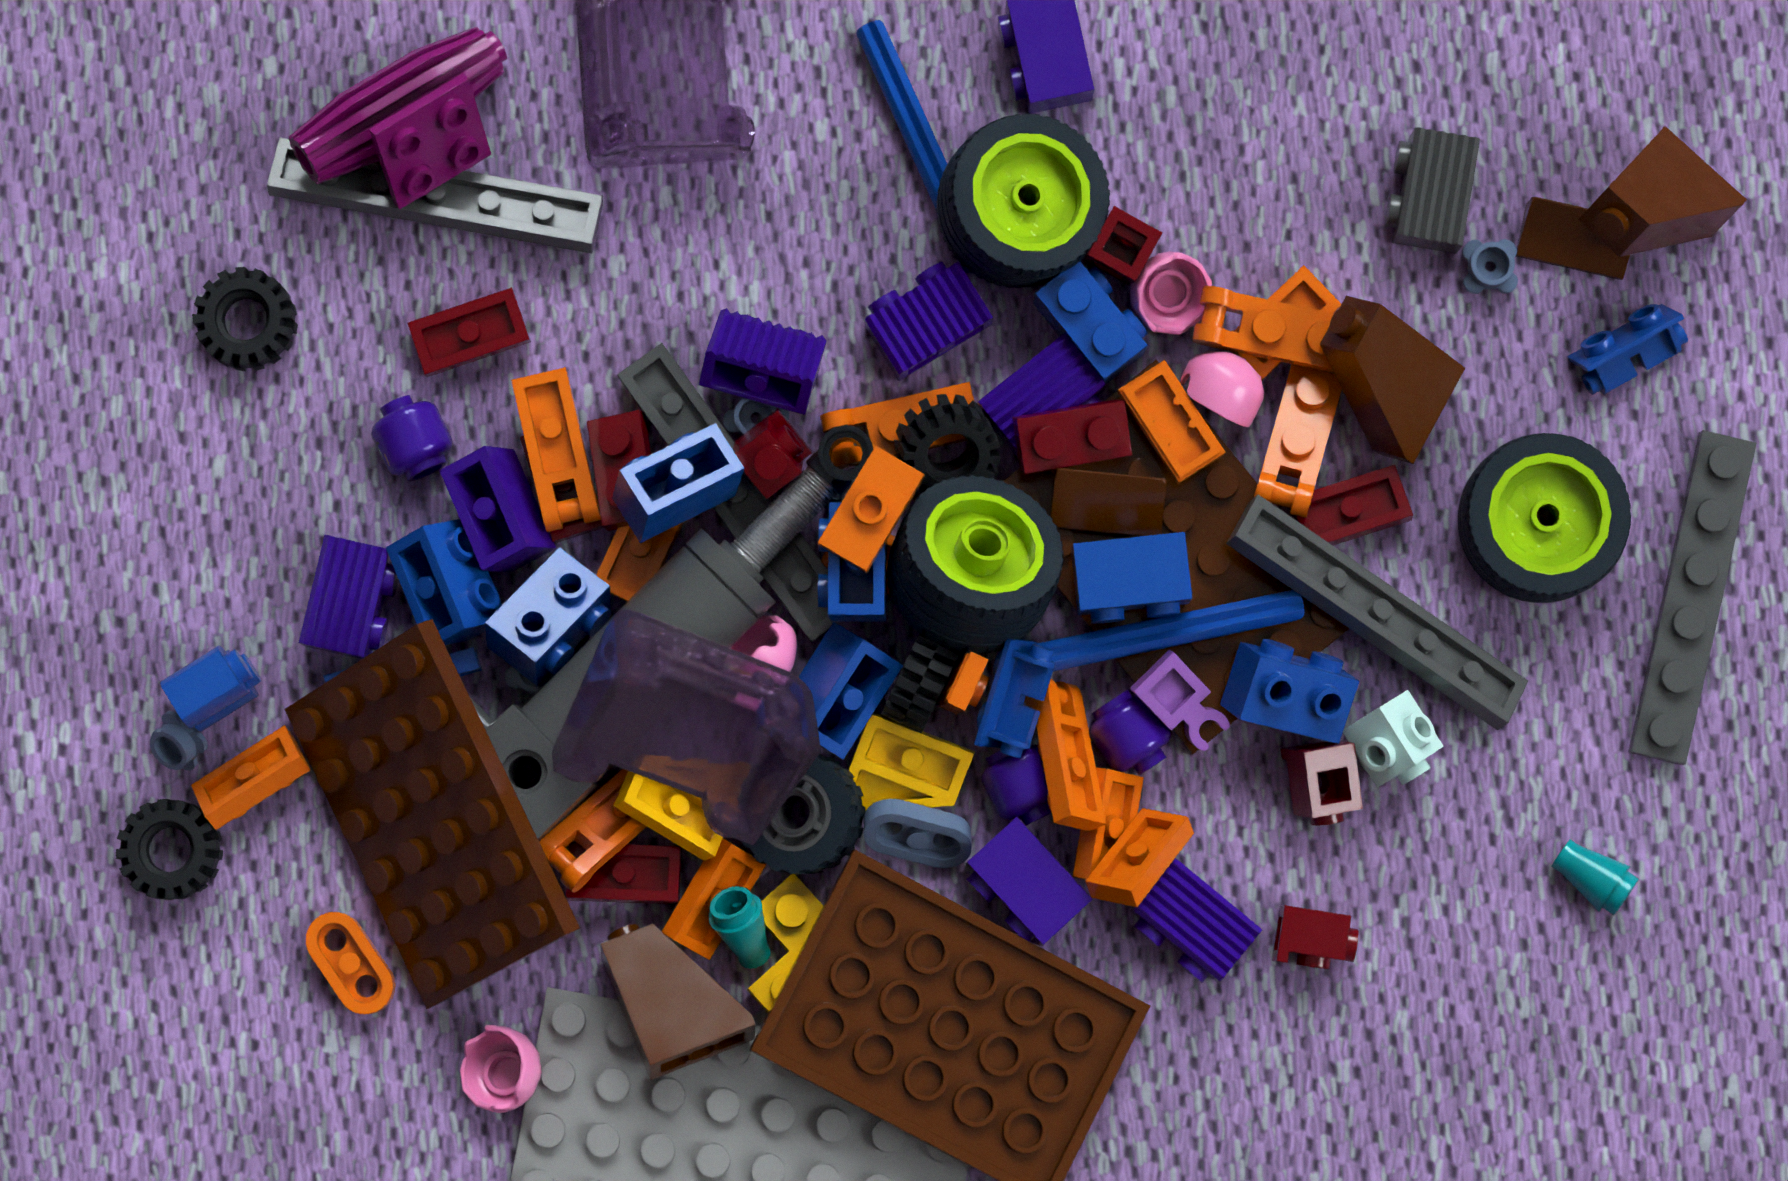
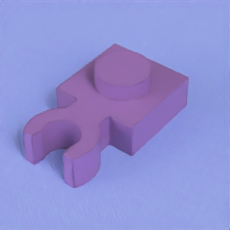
(1175, 696)

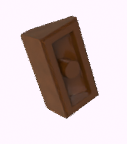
(1557, 237)
(1108, 502)

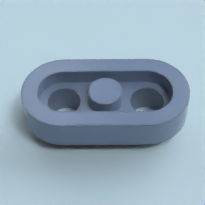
(917, 833)

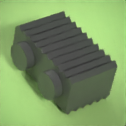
(1433, 190)

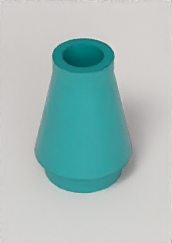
(1596, 876)
(740, 923)

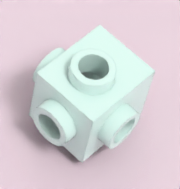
(1394, 740)

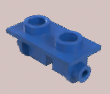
(1650, 334)
(1018, 672)

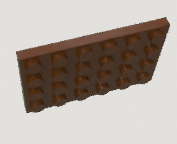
(1207, 512)
(431, 815)
(949, 1026)

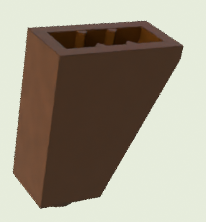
(1662, 200)
(1389, 376)
(671, 1001)

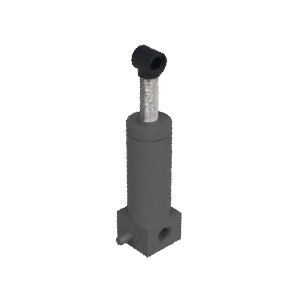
(699, 589)

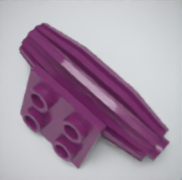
(408, 116)

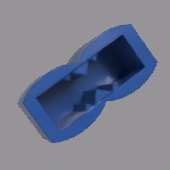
(211, 687)

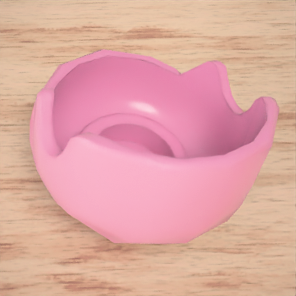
(1169, 293)
(1225, 385)
(770, 641)
(500, 1069)

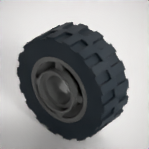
(831, 825)

